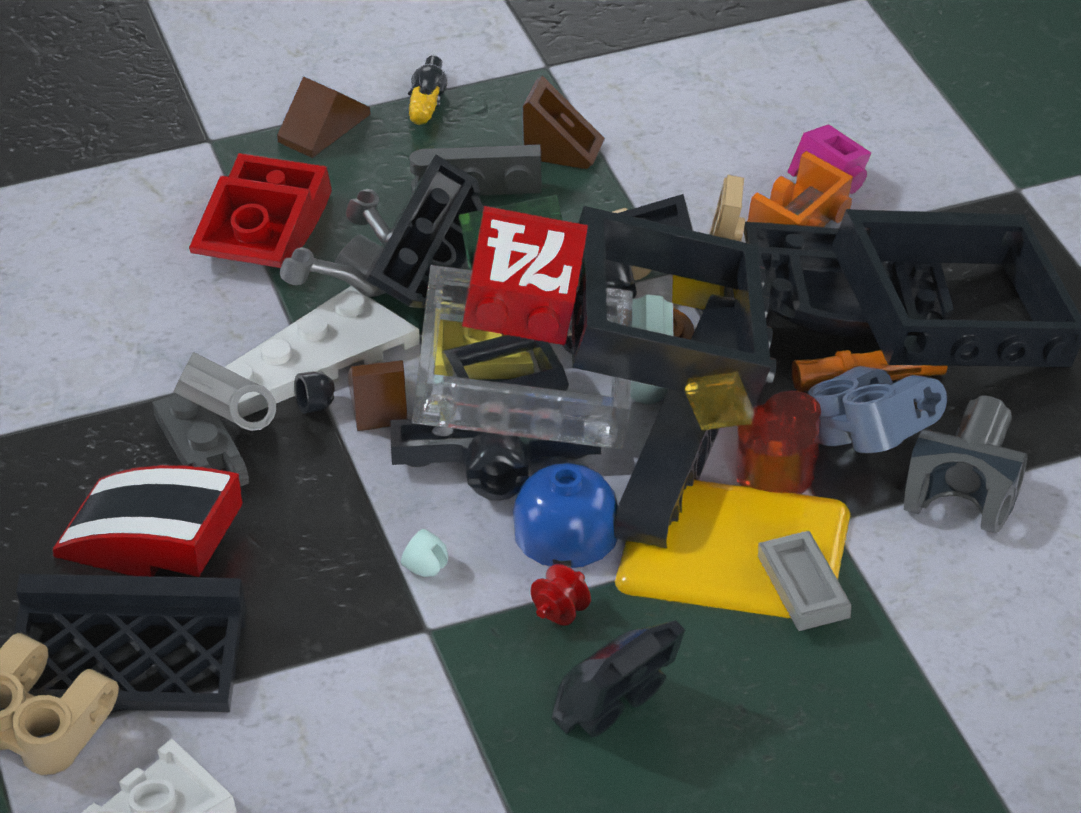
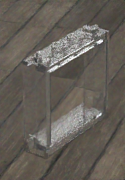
(512, 407)

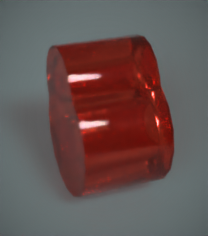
(780, 444)

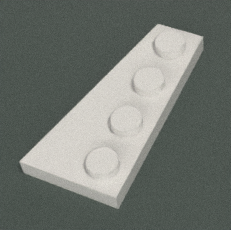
(324, 340)
(169, 786)

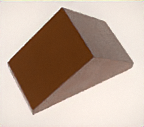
(319, 118)
(558, 128)
(378, 394)

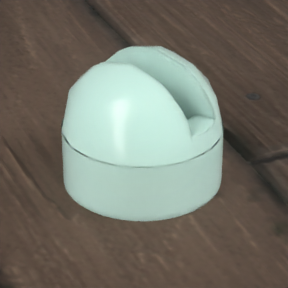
(425, 554)

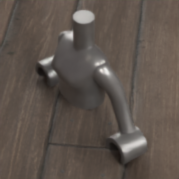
(354, 258)

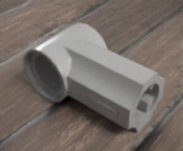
(221, 390)

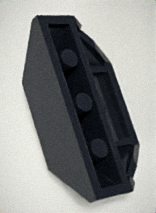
(426, 233)

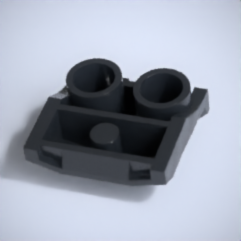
(622, 667)

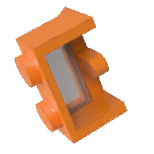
(814, 200)

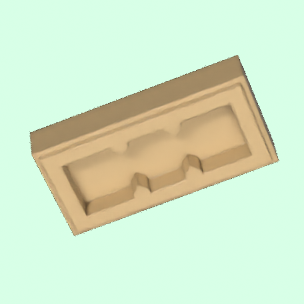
(726, 219)

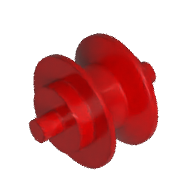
(560, 594)

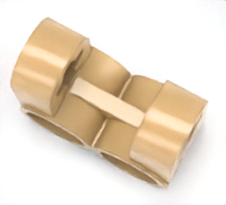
(26, 717)

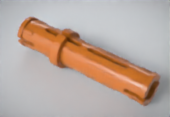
(811, 372)

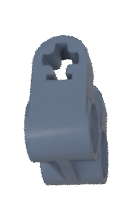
(874, 412)

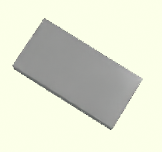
(804, 580)

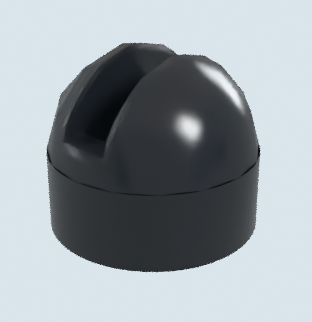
(313, 391)

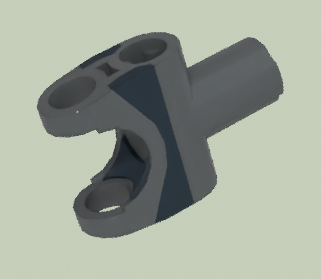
(969, 464)

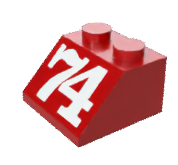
(524, 275)

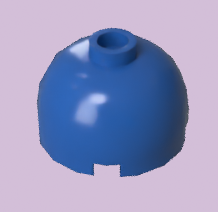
(565, 515)

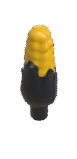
(426, 90)

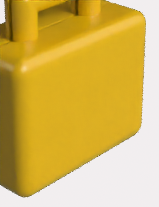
(716, 542)

